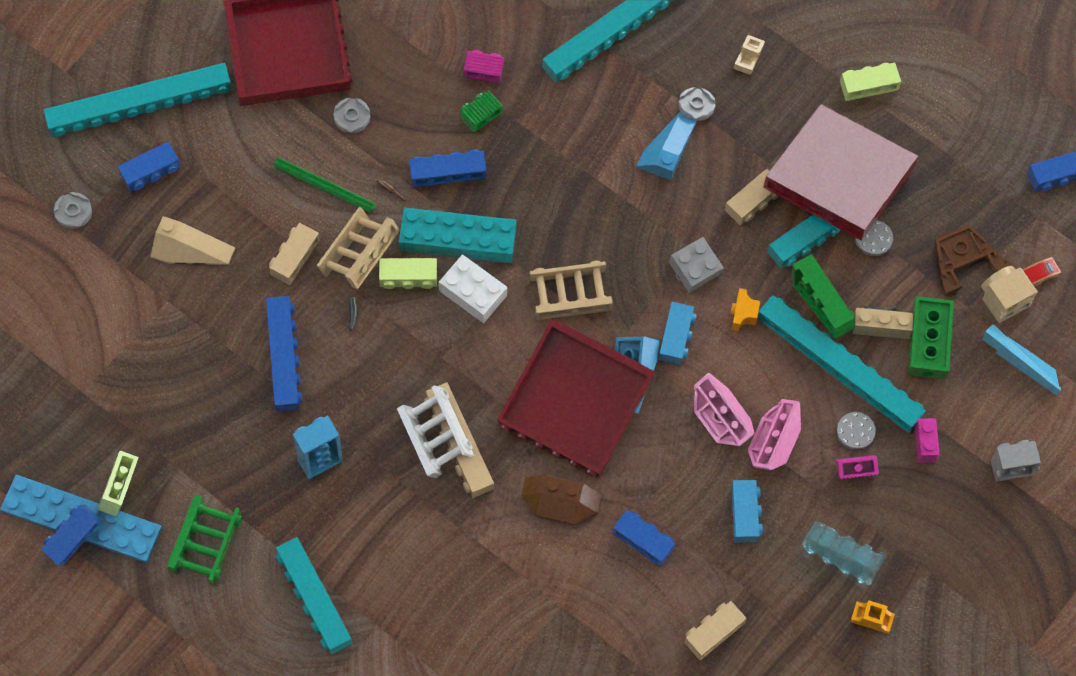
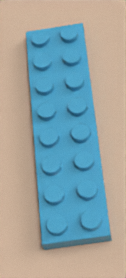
(51, 506)

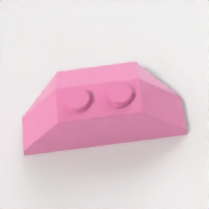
(721, 412)
(776, 435)

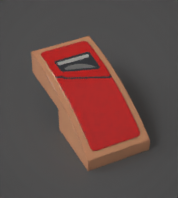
(1042, 271)

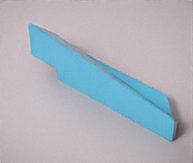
(1022, 359)

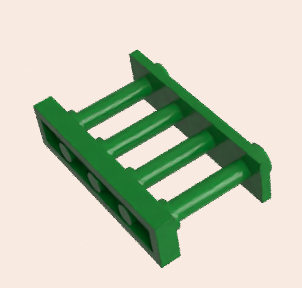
(191, 526)

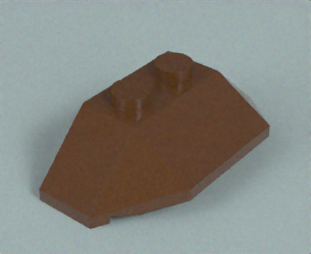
(560, 499)

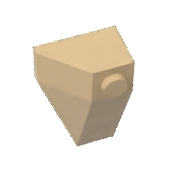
(183, 244)

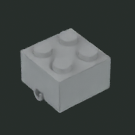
(695, 265)
(1015, 460)

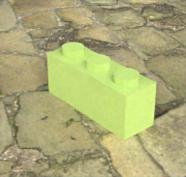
(870, 81)
(408, 273)
(118, 483)

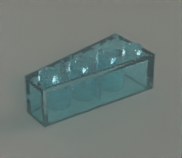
(844, 552)

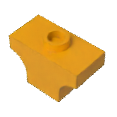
(744, 310)
(873, 616)

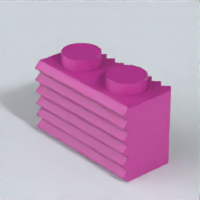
(483, 66)
(926, 440)
(857, 467)

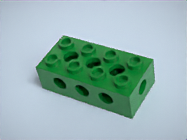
(920, 344)

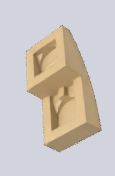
(749, 55)

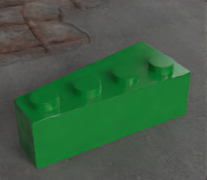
(822, 297)

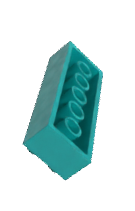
(457, 235)

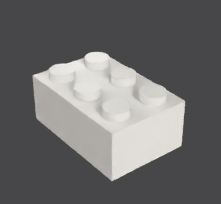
(473, 288)

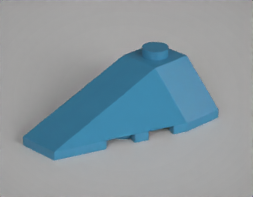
(666, 150)
(640, 349)

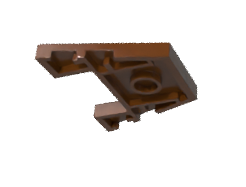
(960, 250)

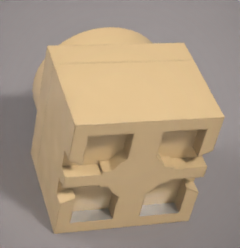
(1008, 293)

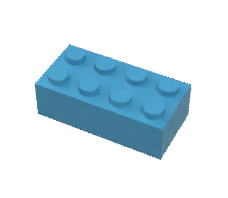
(317, 446)

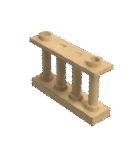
(371, 254)
(564, 307)

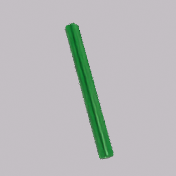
(324, 185)

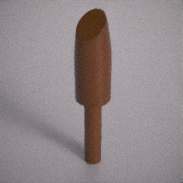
(388, 187)

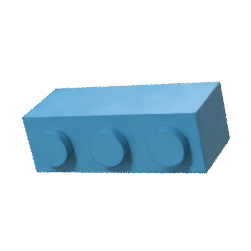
(677, 333)
(746, 511)

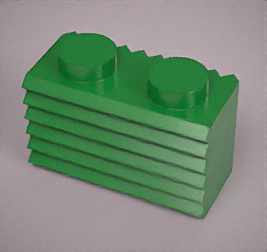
(480, 111)

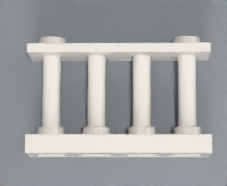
(417, 432)

